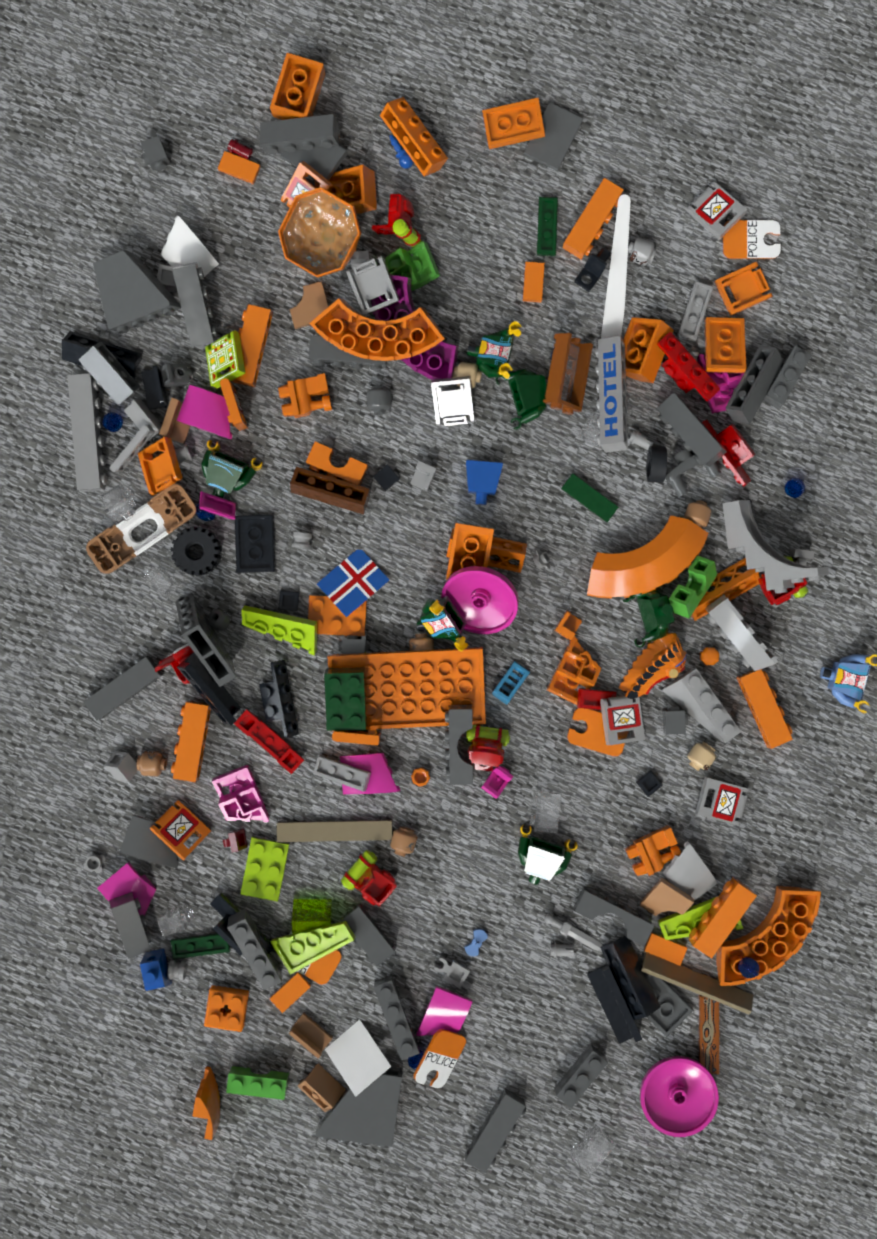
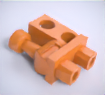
(300, 393)
(648, 851)

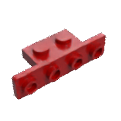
(685, 368)
(737, 451)

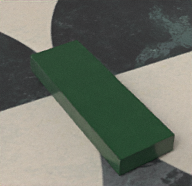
(547, 226)
(589, 498)
(198, 946)

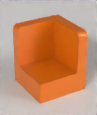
(568, 625)

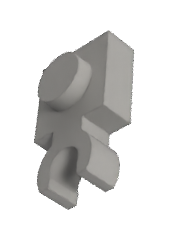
(454, 972)

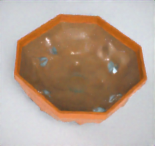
(319, 232)

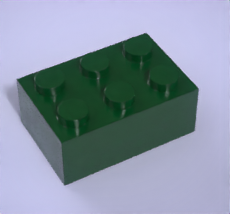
(345, 699)

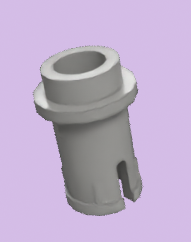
(641, 440)
(561, 950)

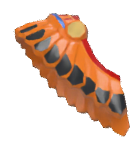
(657, 662)

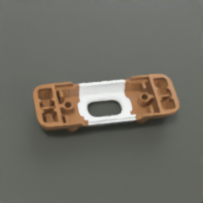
(115, 544)

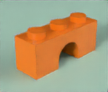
(320, 460)

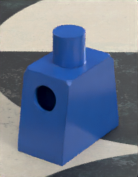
(482, 479)
(155, 971)

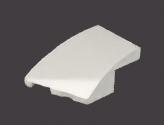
(185, 248)

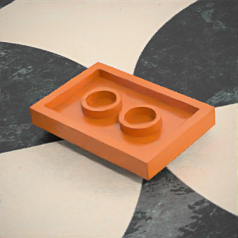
(513, 123)
(725, 345)
(332, 621)

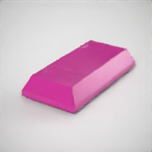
(217, 505)

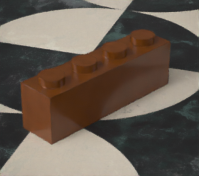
(330, 490)

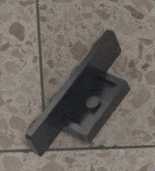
(278, 699)
(227, 909)

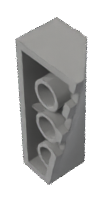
(740, 634)
(701, 703)

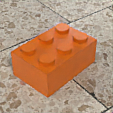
(297, 88)

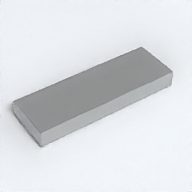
(695, 311)
(132, 449)
(342, 773)

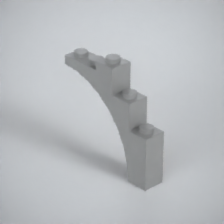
(745, 536)

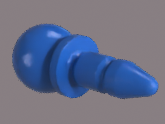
(404, 159)

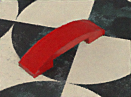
(269, 740)

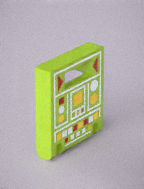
(223, 354)

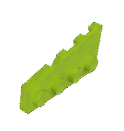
(285, 627)
(681, 925)
(308, 946)

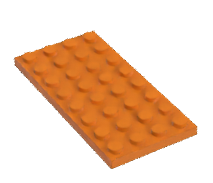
(418, 685)

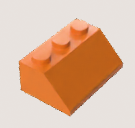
(641, 348)

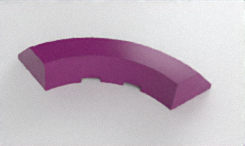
(433, 363)

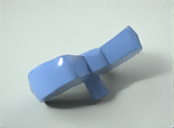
(479, 936)

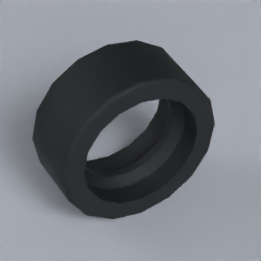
(656, 464)

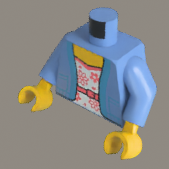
(849, 679)

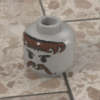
(641, 251)

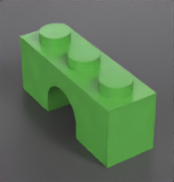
(701, 576)
(269, 1085)

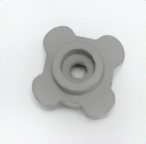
(541, 559)
(89, 865)

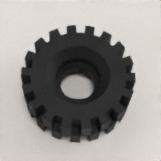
(210, 555)

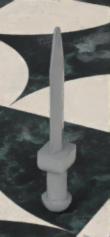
(566, 928)

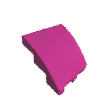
(725, 381)
(205, 411)
(380, 777)
(245, 800)
(127, 881)
(445, 1012)

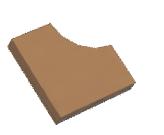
(310, 306)
(665, 898)

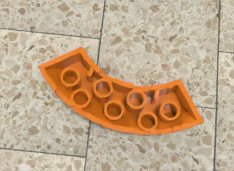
(377, 338)
(649, 565)
(774, 939)

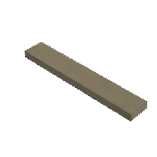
(334, 831)
(697, 983)

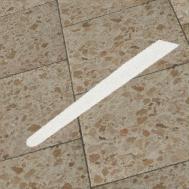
(616, 285)

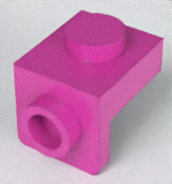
(497, 781)

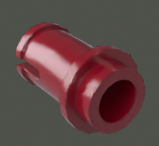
(239, 149)

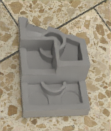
(690, 873)

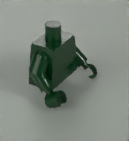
(528, 394)
(655, 613)

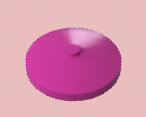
(482, 598)
(679, 1096)

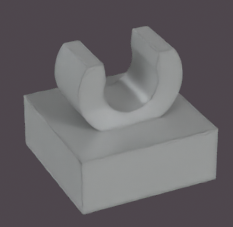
(802, 555)

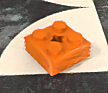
(235, 999)

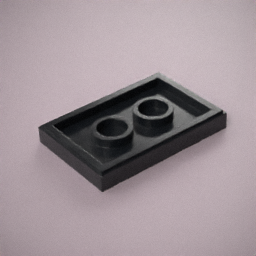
(254, 543)

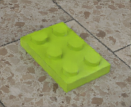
(265, 869)

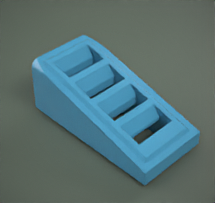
(502, 697)

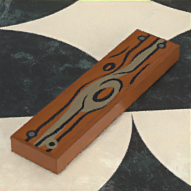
(709, 1034)

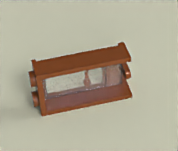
(568, 374)

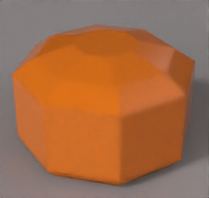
(709, 656)
(420, 776)

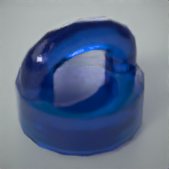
(112, 422)
(795, 487)
(204, 515)
(748, 967)
(415, 1060)

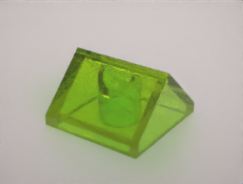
(311, 914)

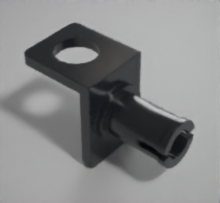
(593, 268)

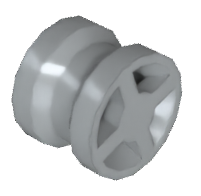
(301, 540)
(177, 970)

